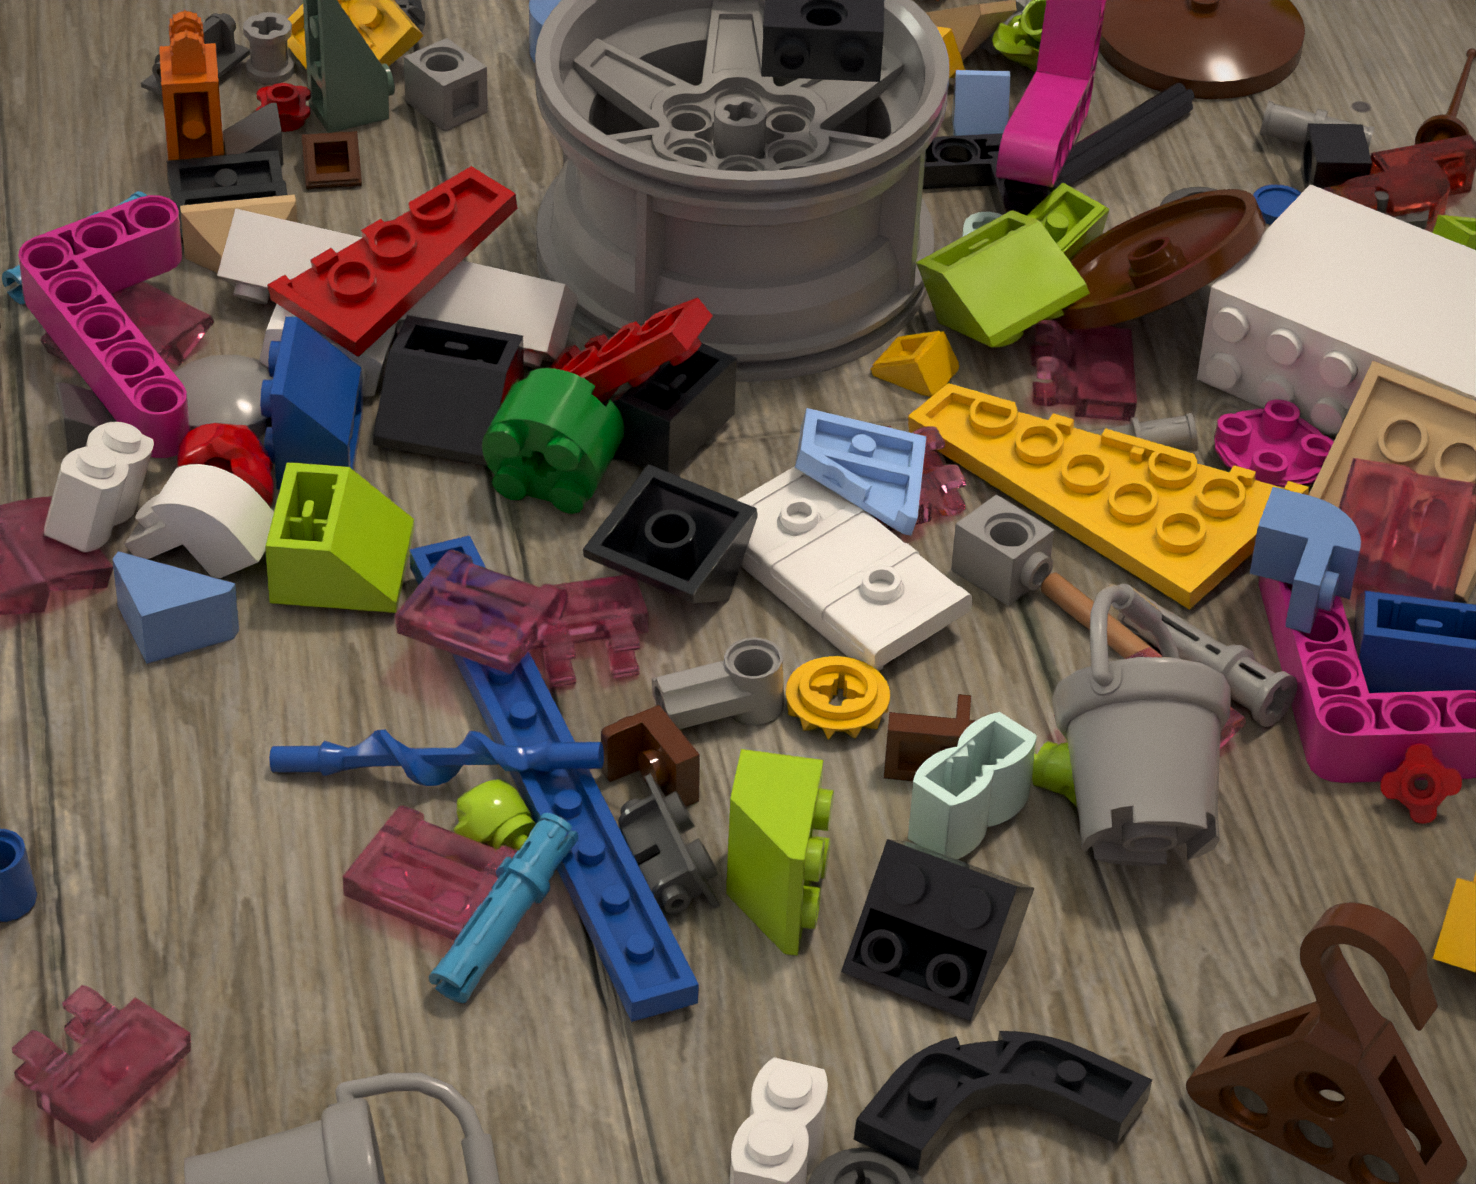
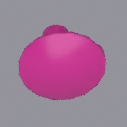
(1272, 444)

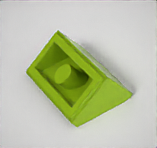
(1071, 218)

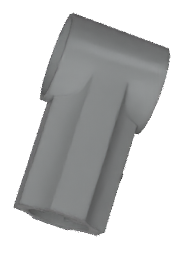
(741, 686)

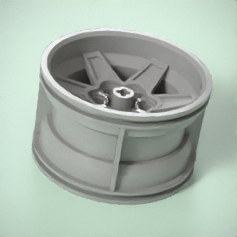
(753, 192)

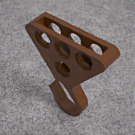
(1341, 1048)

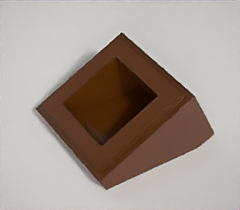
(331, 160)

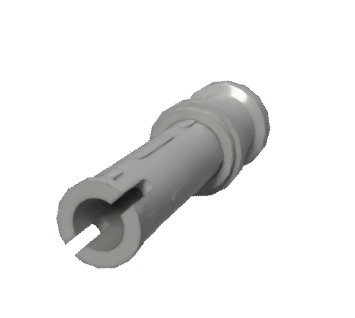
(1251, 683)

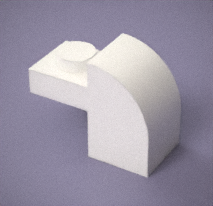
(208, 513)

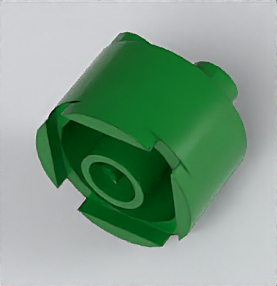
(552, 440)

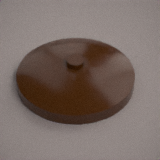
(1205, 44)
(1163, 256)

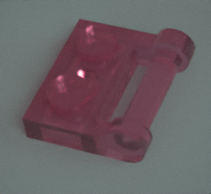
(479, 612)
(419, 884)

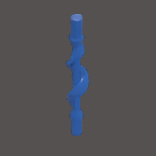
(435, 765)

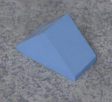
(173, 607)

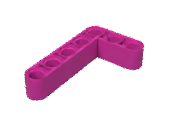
(1056, 97)
(69, 291)
(1342, 725)

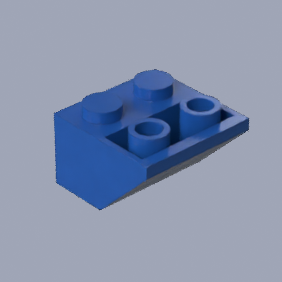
(311, 401)
(1415, 643)

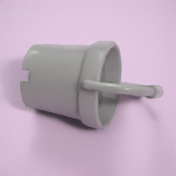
(1143, 742)
(343, 1143)

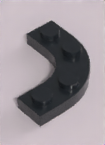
(1020, 1068)

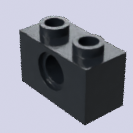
(823, 39)

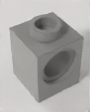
(445, 84)
(1002, 550)

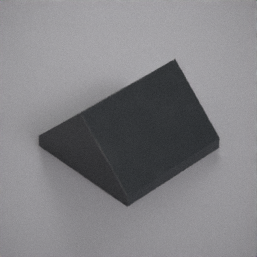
(675, 537)

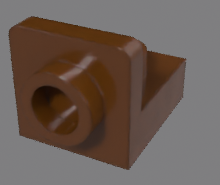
(918, 737)
(653, 746)

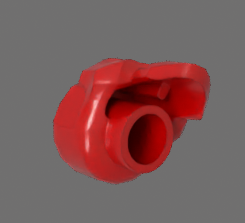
(233, 450)

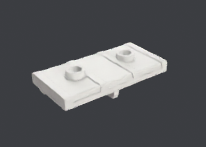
(846, 571)

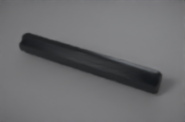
(1125, 133)

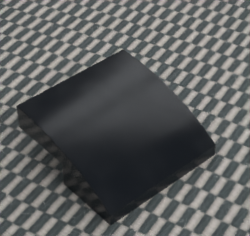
(225, 178)

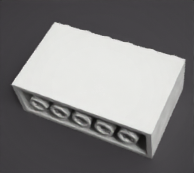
(1331, 296)

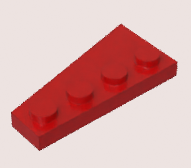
(396, 262)
(636, 349)

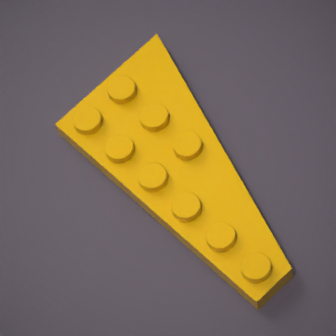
(1115, 492)

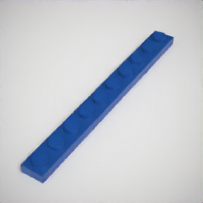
(600, 867)

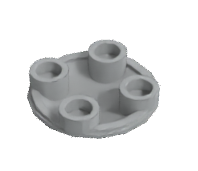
(225, 391)

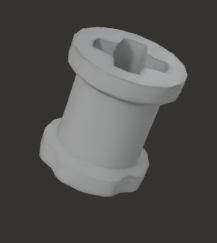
(268, 48)

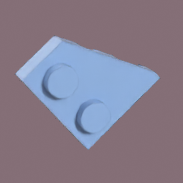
(865, 465)

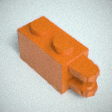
(190, 91)

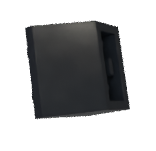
(445, 388)
(676, 409)
(936, 928)

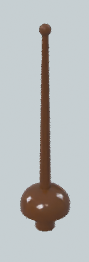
(1448, 125)

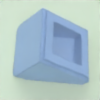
(980, 102)

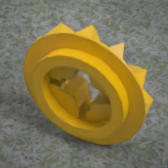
(816, 682)

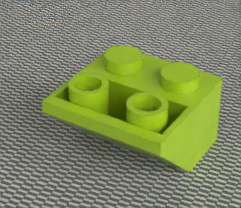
(1000, 280)
(336, 541)
(776, 843)

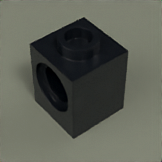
(1334, 154)

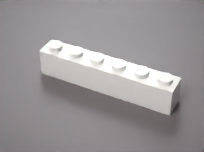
(469, 295)

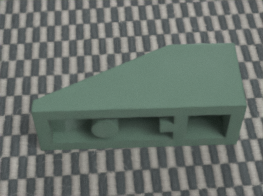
(342, 71)

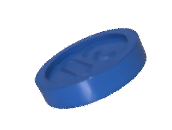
(1275, 200)

